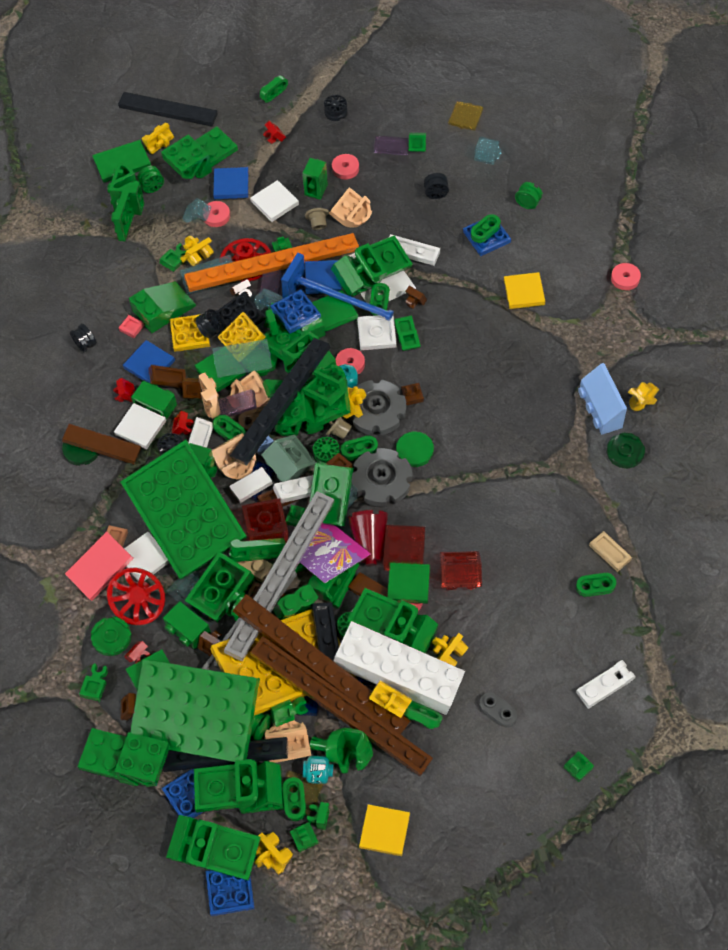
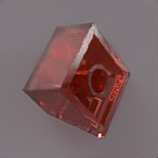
(461, 569)

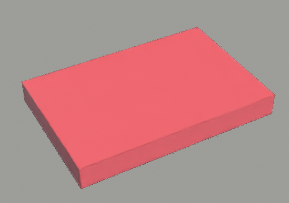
(99, 566)

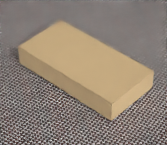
(610, 551)

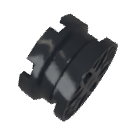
(335, 108)
(435, 185)
(209, 323)
(83, 337)
(168, 443)

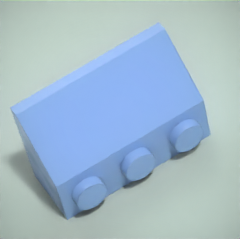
(603, 400)

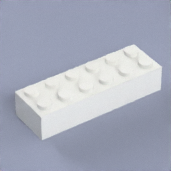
(400, 666)

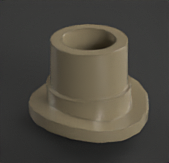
(317, 217)
(339, 428)

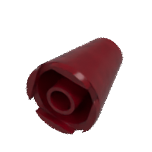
(369, 533)

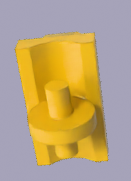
(158, 138)
(194, 248)
(642, 395)
(355, 398)
(454, 645)
(390, 698)
(270, 856)

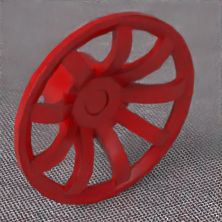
(244, 251)
(138, 594)

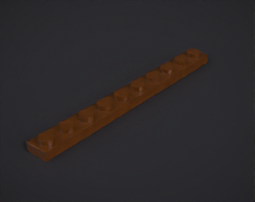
(314, 660)
(341, 706)

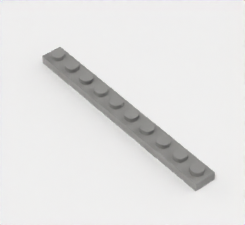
(282, 571)

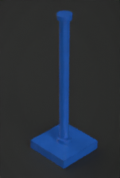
(295, 276)

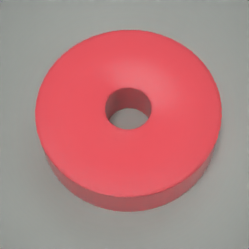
(345, 172)
(222, 216)
(625, 283)
(352, 355)

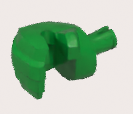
(344, 746)

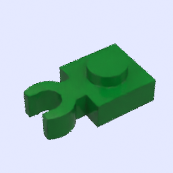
(171, 258)
(94, 686)
(285, 711)

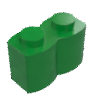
(295, 603)

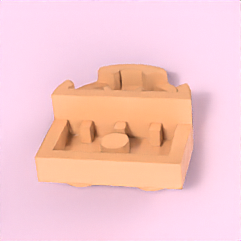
(351, 209)
(254, 382)
(209, 396)
(226, 464)
(297, 739)

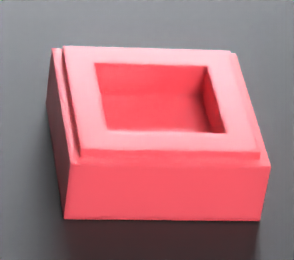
(131, 326)

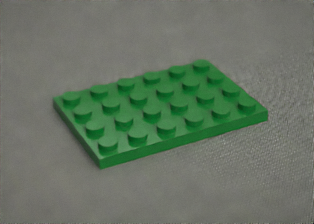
(183, 509)
(196, 709)

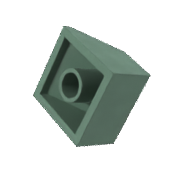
(288, 458)

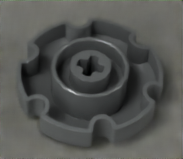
(380, 408)
(382, 477)

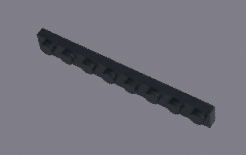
(280, 401)

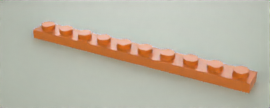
(269, 262)

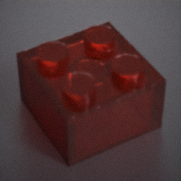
(265, 520)
(403, 545)

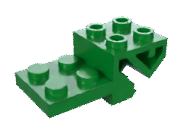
(197, 156)
(126, 199)
(370, 265)
(291, 347)
(312, 413)
(394, 620)
(127, 759)
(239, 786)
(213, 847)

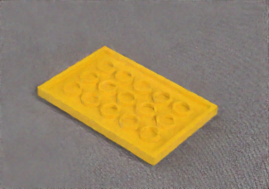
(272, 687)

